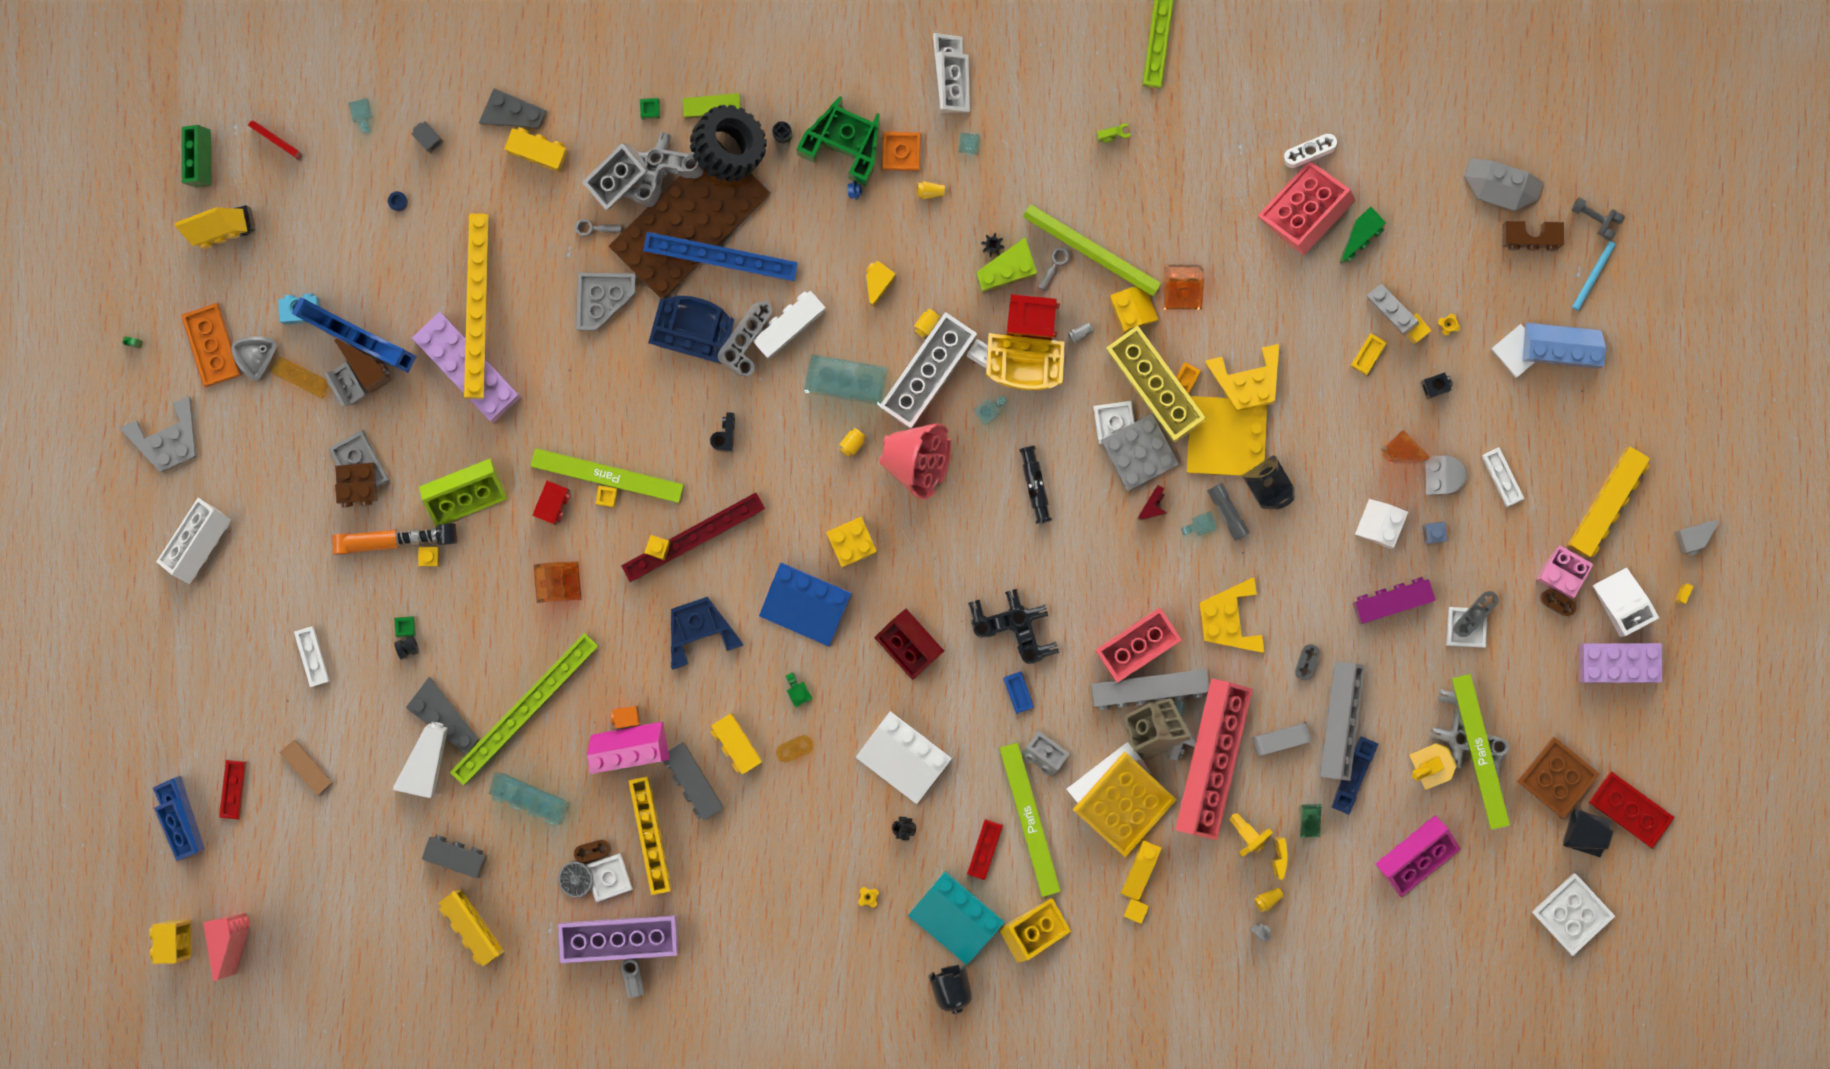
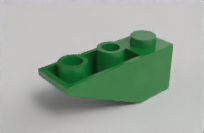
(1363, 229)

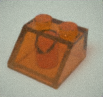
(1183, 286)
(1403, 450)

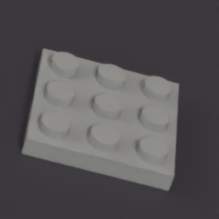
(1139, 452)

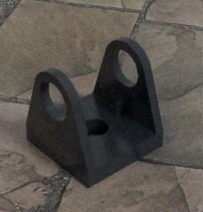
(1279, 490)

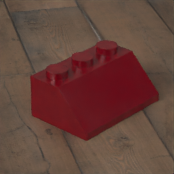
(909, 644)

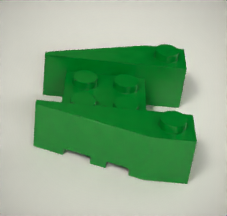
(845, 134)

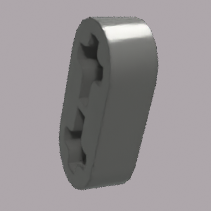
(1311, 663)

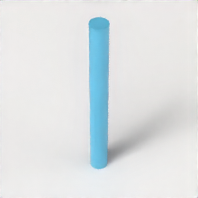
(1593, 276)

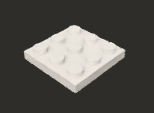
(1573, 914)

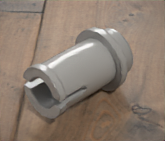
(1080, 332)

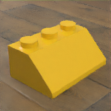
(212, 226)

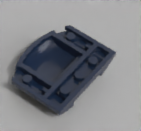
(691, 327)

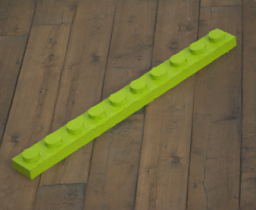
(524, 709)

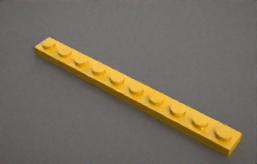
(476, 306)

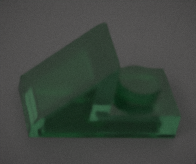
(1310, 820)

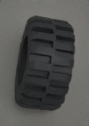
(739, 126)

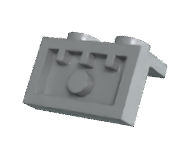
(1045, 754)

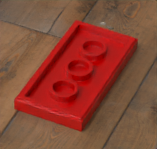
(1631, 809)

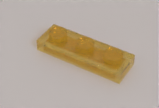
(300, 377)

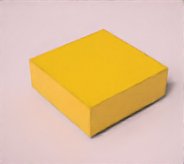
(606, 496)
(1684, 593)
(1136, 911)

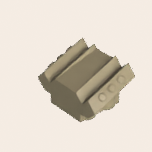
(1155, 728)

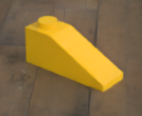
(1140, 870)

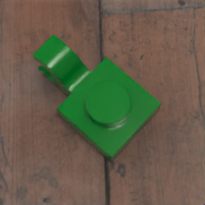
(798, 692)

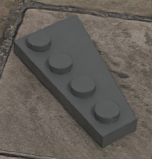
(433, 706)

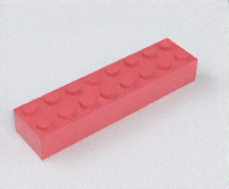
(1214, 759)

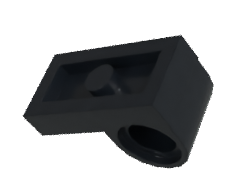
(729, 424)

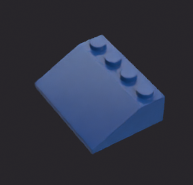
(805, 604)

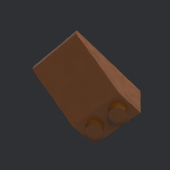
(369, 371)

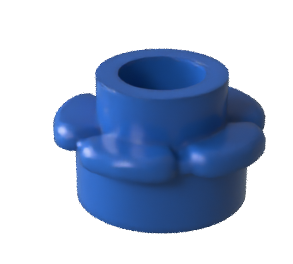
(854, 190)

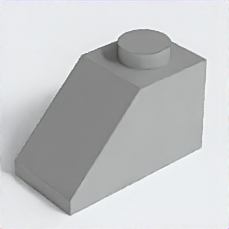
(1695, 537)

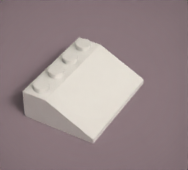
(903, 757)

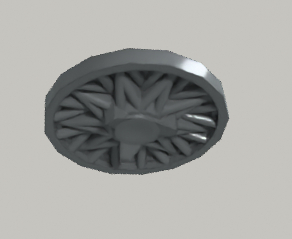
(575, 879)

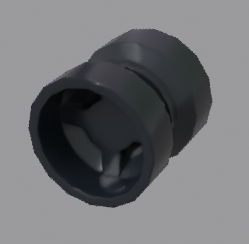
(782, 136)
(406, 647)

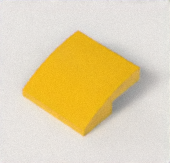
(1280, 863)

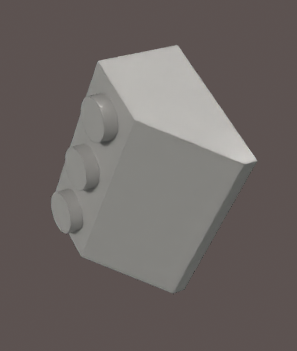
(616, 175)

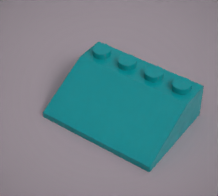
(956, 918)

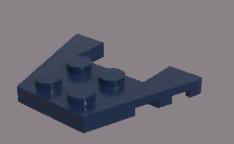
(696, 622)

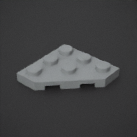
(601, 297)

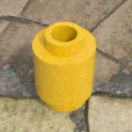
(926, 323)
(852, 442)

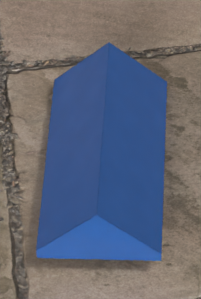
(177, 818)

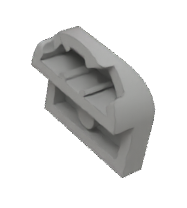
(1444, 475)

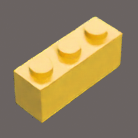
(536, 149)
(736, 744)

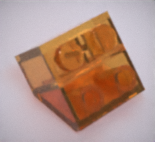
(557, 582)

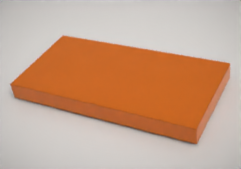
(210, 345)

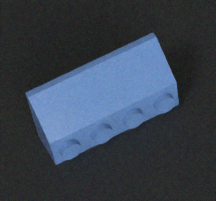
(1564, 346)

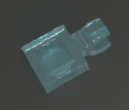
(361, 113)
(987, 411)
(1201, 524)

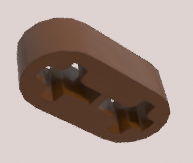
(1560, 599)
(593, 855)

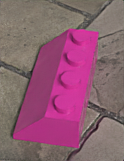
(627, 747)
(1418, 856)

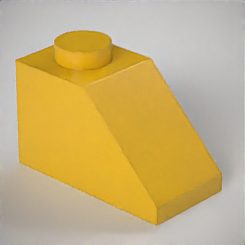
(878, 280)

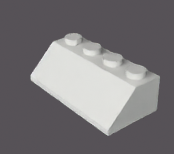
(193, 541)

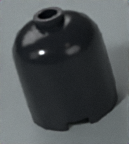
(951, 988)

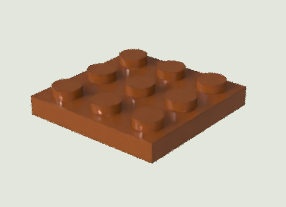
(1558, 777)

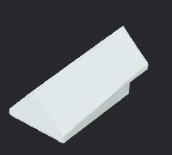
(952, 73)
(1087, 781)

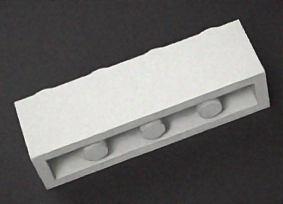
(789, 325)

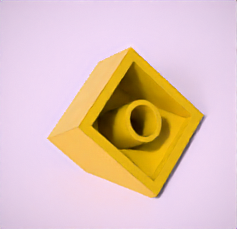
(1133, 308)

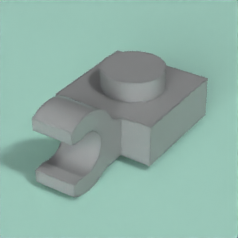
(1261, 931)

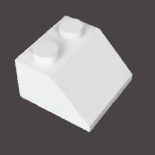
(1381, 523)

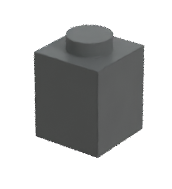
(426, 136)

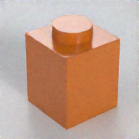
(625, 717)

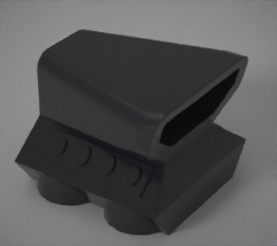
(1588, 833)

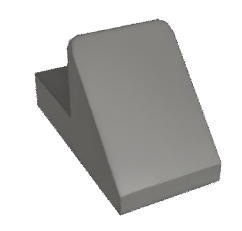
(1177, 751)

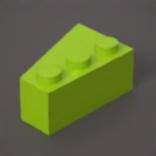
(1008, 268)

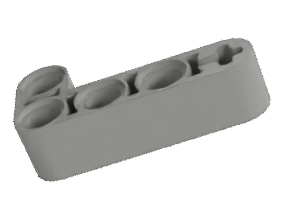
(747, 335)

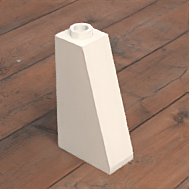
(424, 763)

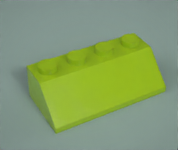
(463, 492)

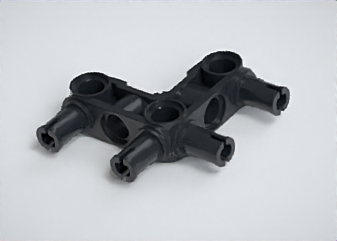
(1023, 631)

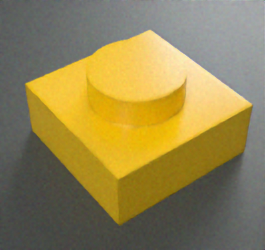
(428, 556)

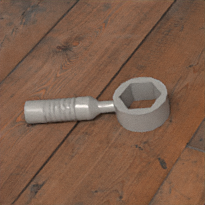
(601, 228)
(1051, 271)

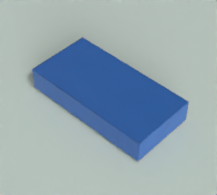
(1018, 692)

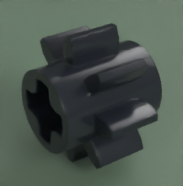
(994, 240)
(904, 828)

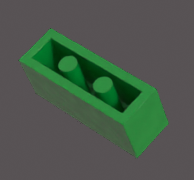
(196, 155)

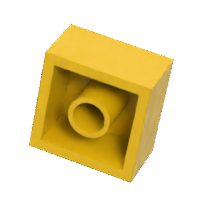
(851, 542)

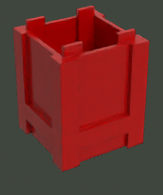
(1032, 317)

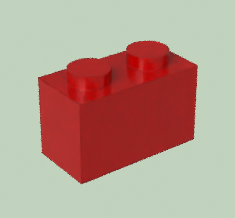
(552, 502)

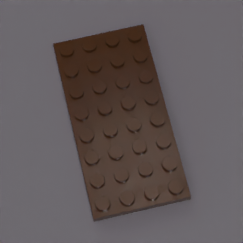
(689, 210)

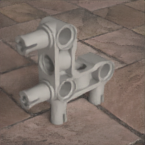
(670, 162)
(1457, 728)

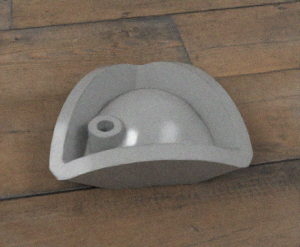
(253, 355)

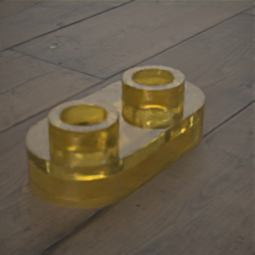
(794, 748)

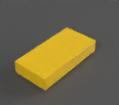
(1368, 354)

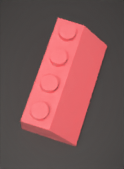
(1138, 644)

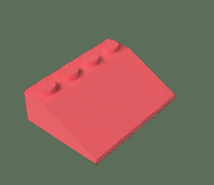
(1307, 207)
(226, 943)

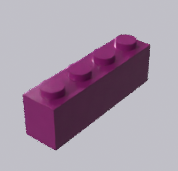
(1393, 601)

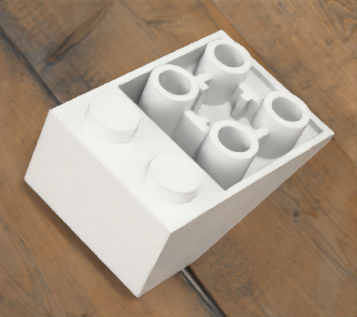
(1625, 602)

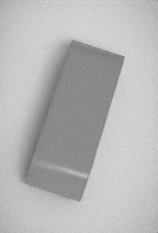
(1281, 739)

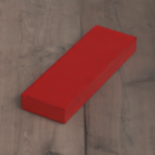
(275, 139)
(232, 789)
(984, 849)

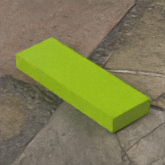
(700, 105)

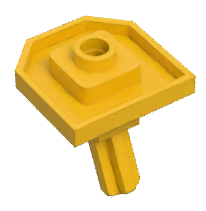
(1433, 765)
(1250, 836)

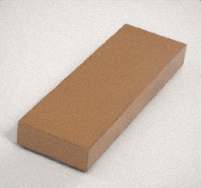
(306, 767)

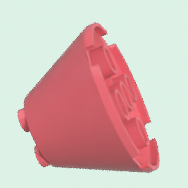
(918, 458)

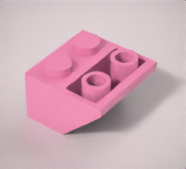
(1564, 572)

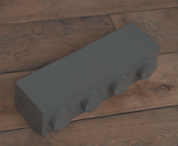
(693, 781)

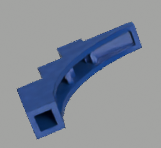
(354, 335)

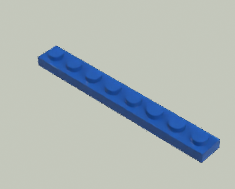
(720, 256)

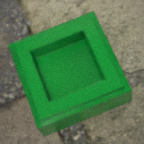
(649, 108)
(404, 626)

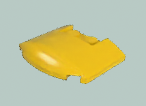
(1025, 362)

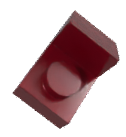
(1150, 509)

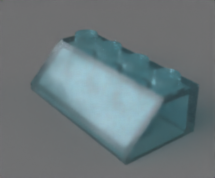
(845, 379)
(529, 798)

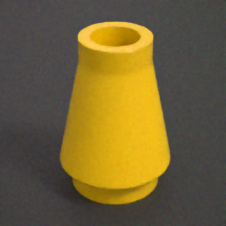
(929, 190)
(1267, 900)

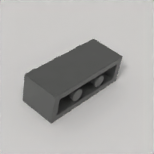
(454, 856)

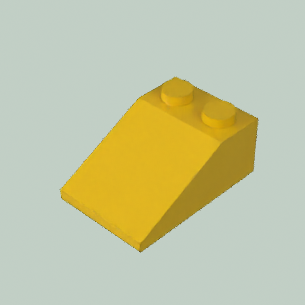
(1034, 930)

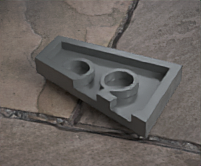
(510, 111)

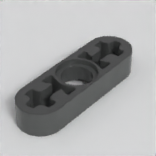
(1469, 627)

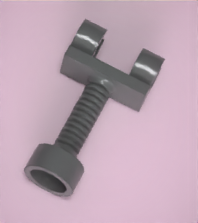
(1579, 206)

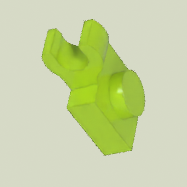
(1108, 135)

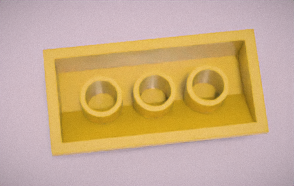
(471, 927)

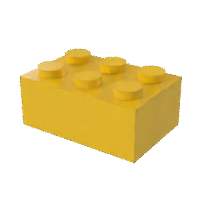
(170, 941)

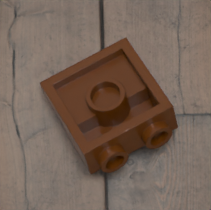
(356, 484)

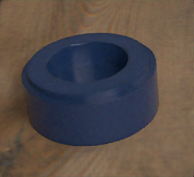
(397, 201)

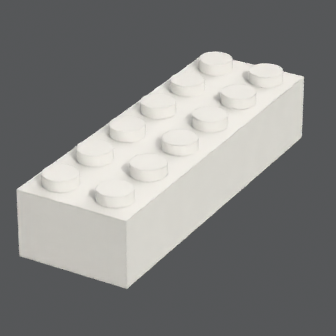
(928, 371)

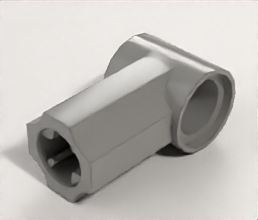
(632, 979)

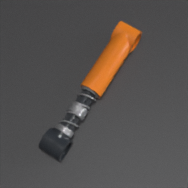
(391, 539)

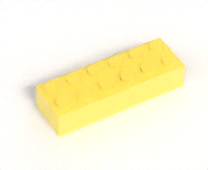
(1155, 384)

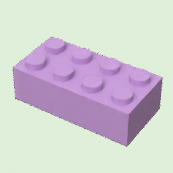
(1620, 663)

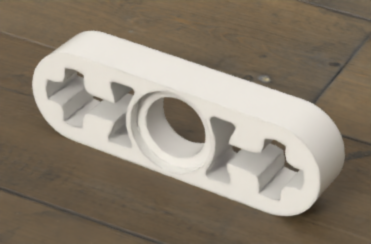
(1325, 150)

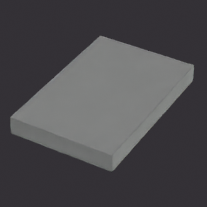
(358, 450)

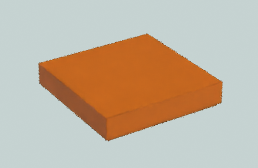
(901, 151)

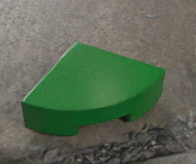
(129, 341)

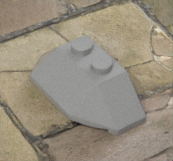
(1502, 184)

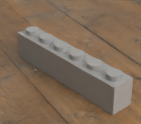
(1149, 688)
(1342, 720)

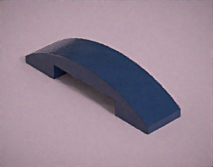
(1347, 790)

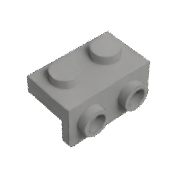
(346, 385)

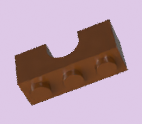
(1516, 236)

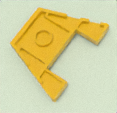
(1250, 387)
(1222, 621)

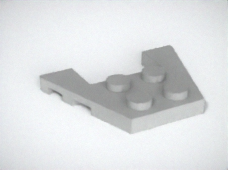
(169, 445)

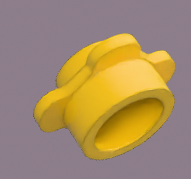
(1451, 318)
(863, 899)

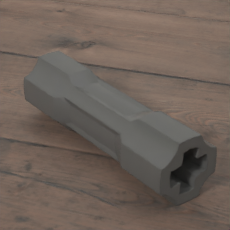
(1224, 504)

